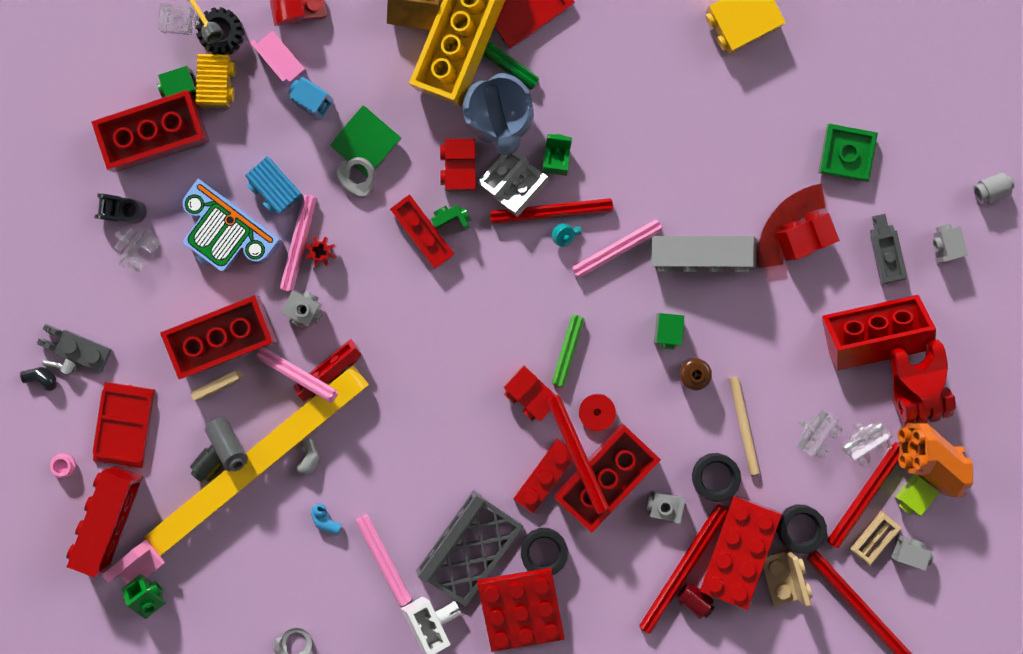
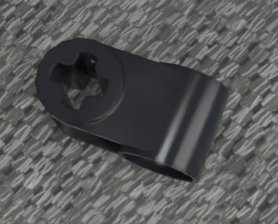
(116, 209)

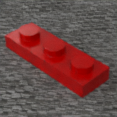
(422, 231)
(331, 367)
(544, 476)

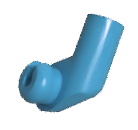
(322, 520)

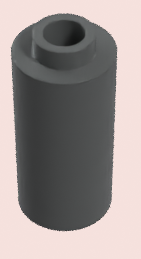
(226, 444)

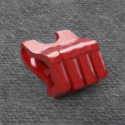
(920, 387)

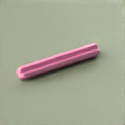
(298, 243)
(617, 248)
(297, 375)
(383, 560)

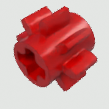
(313, 254)

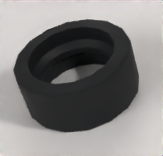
(734, 483)
(544, 533)
(815, 542)

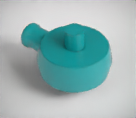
(564, 234)

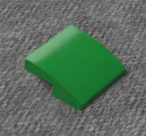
(365, 138)

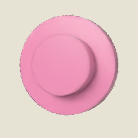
(62, 465)

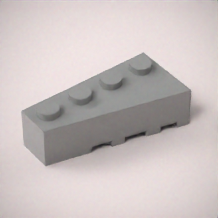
(704, 252)

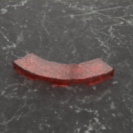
(791, 209)

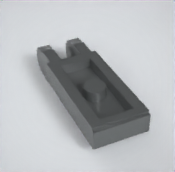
(77, 348)

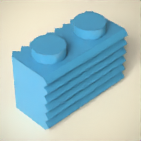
(310, 97)
(273, 186)

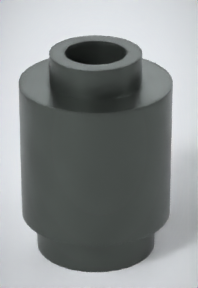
(206, 465)

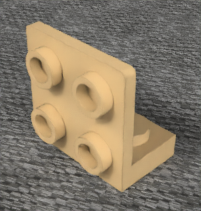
(785, 579)

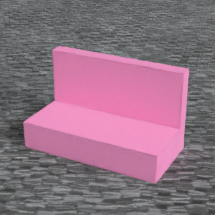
(279, 58)
(138, 561)

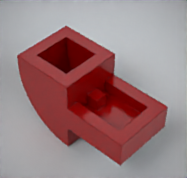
(293, 11)

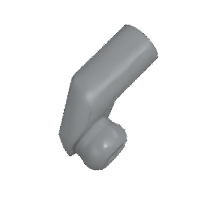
(311, 459)

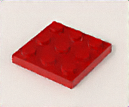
(521, 609)

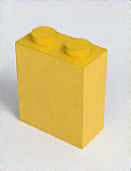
(743, 21)

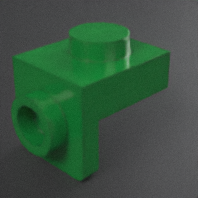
(557, 154)
(446, 215)

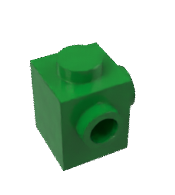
(143, 596)

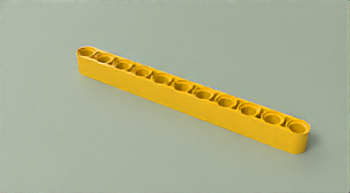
(259, 459)

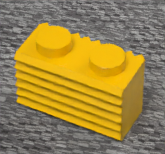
(214, 81)

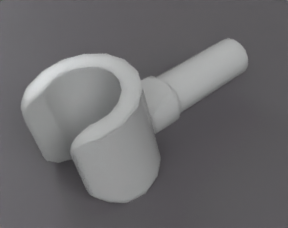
(67, 367)

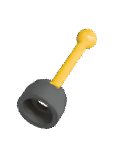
(211, 30)

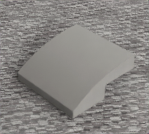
(513, 182)

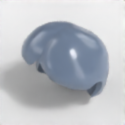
(498, 111)

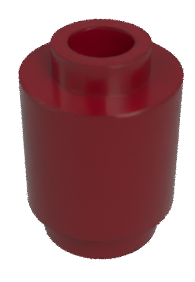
(694, 601)

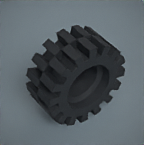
(235, 36)

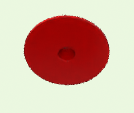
(597, 412)

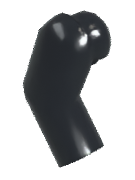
(41, 375)

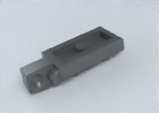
(887, 251)

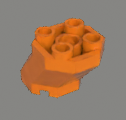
(935, 459)

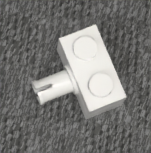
(427, 624)

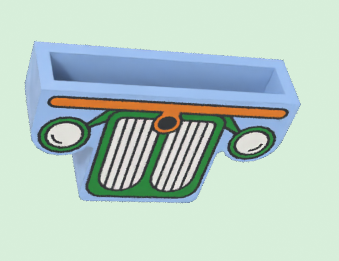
(224, 230)

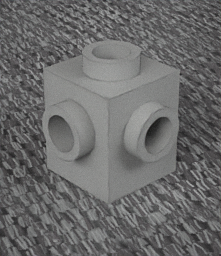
(294, 306)

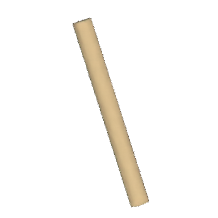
(744, 425)

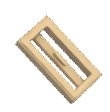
(216, 385)
(868, 531)

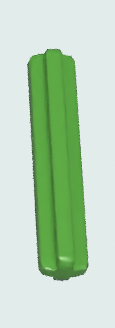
(568, 350)

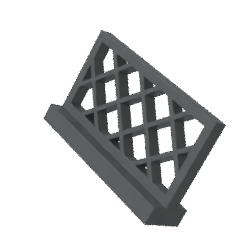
(449, 541)

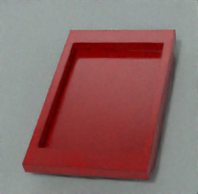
(524, 17)
(123, 424)

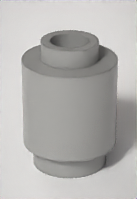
(994, 188)

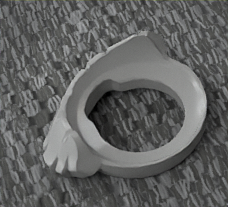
(360, 189)
(280, 647)

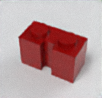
(459, 164)
(807, 236)
(530, 393)

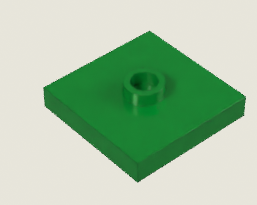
(848, 152)

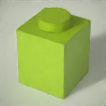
(916, 496)

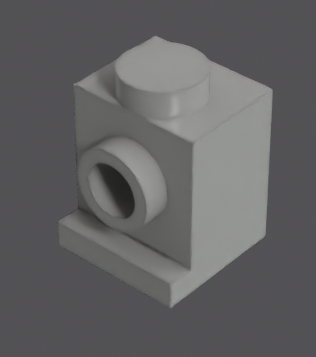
(949, 243)
(675, 510)
(912, 553)

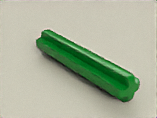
(510, 65)

